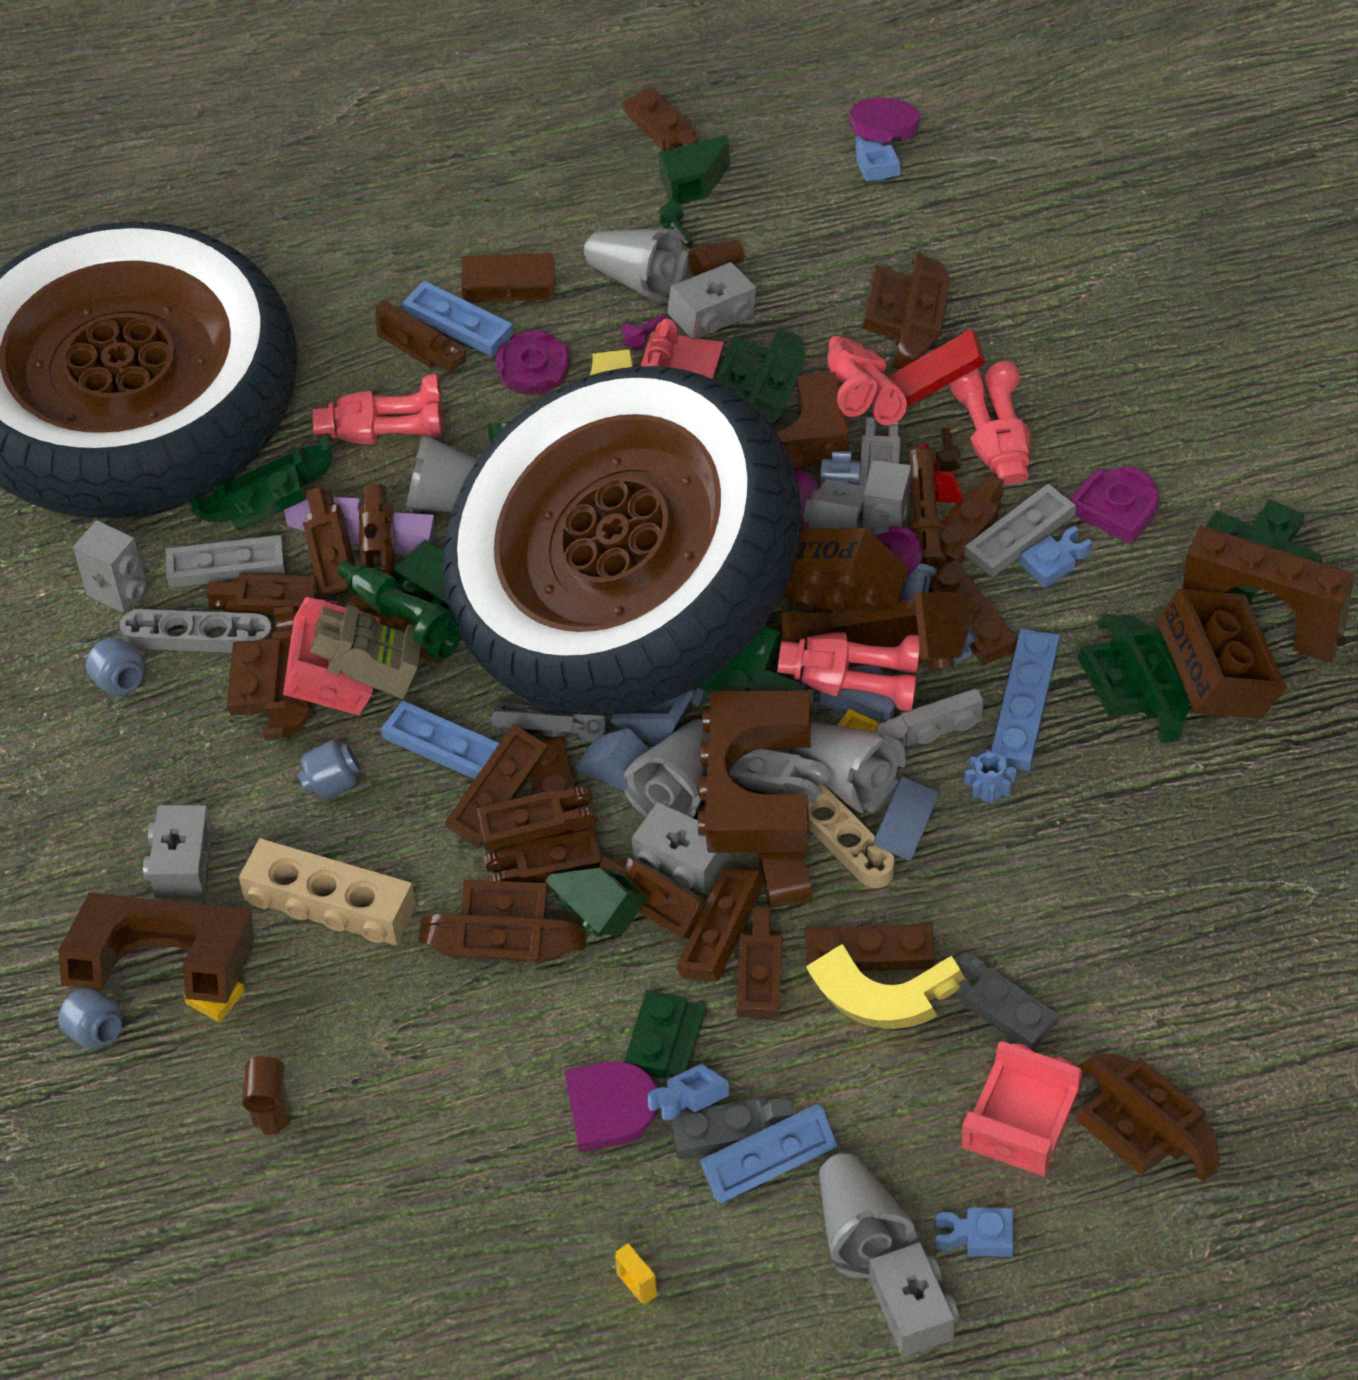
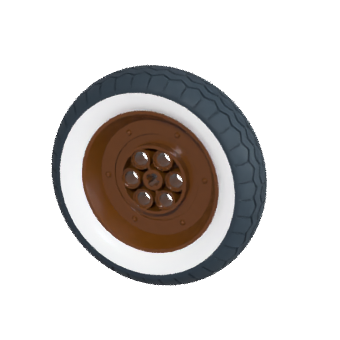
(137, 368)
(622, 540)

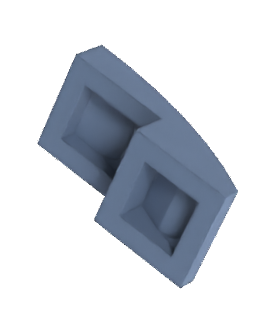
(905, 818)

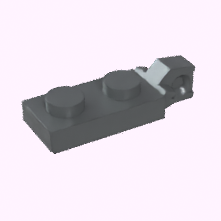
(550, 721)
(724, 1125)

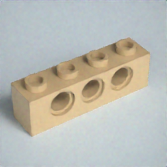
(311, 876)

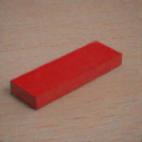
(940, 367)

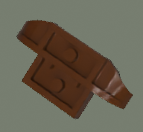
(908, 307)
(259, 680)
(502, 924)
(1146, 1116)

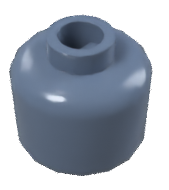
(115, 666)
(329, 770)
(90, 1018)

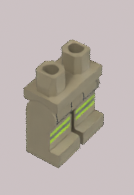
(366, 650)

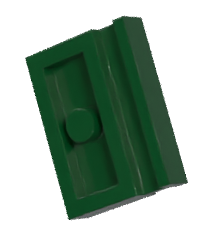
(665, 1034)

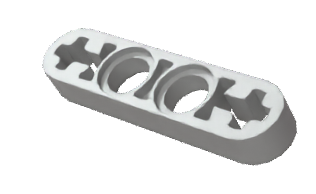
(197, 626)

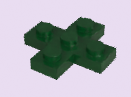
(1272, 528)
(752, 667)

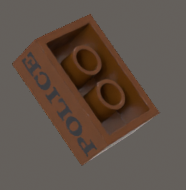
(844, 572)
(1220, 654)

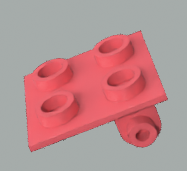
(681, 352)

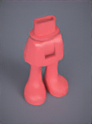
(864, 382)
(359, 421)
(998, 443)
(825, 660)

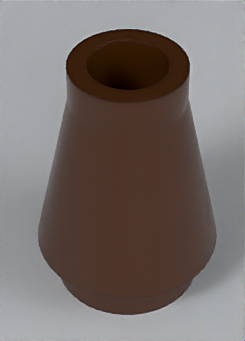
(713, 255)

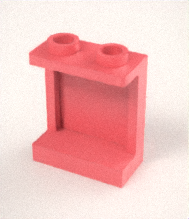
(308, 673)
(1022, 1108)

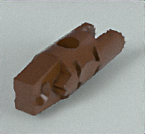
(376, 516)

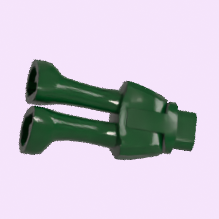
(433, 623)

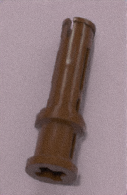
(925, 522)

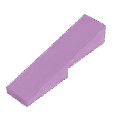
(409, 528)

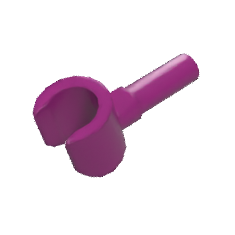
(637, 335)

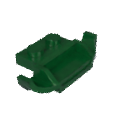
(764, 374)
(266, 488)
(1137, 674)

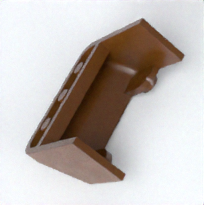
(937, 618)

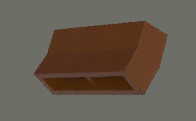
(508, 277)

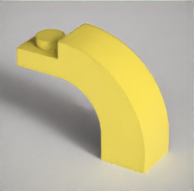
(879, 1003)

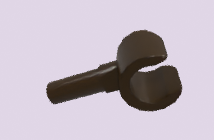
(948, 458)

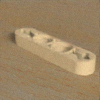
(851, 857)

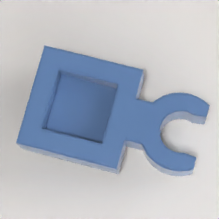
(876, 160)
(1053, 559)
(691, 1089)
(985, 1232)

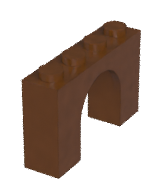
(820, 425)
(1312, 589)
(736, 726)
(114, 925)

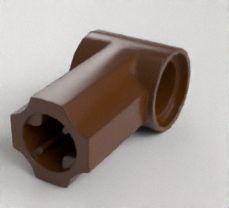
(266, 1094)

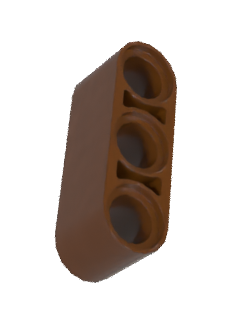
(785, 878)

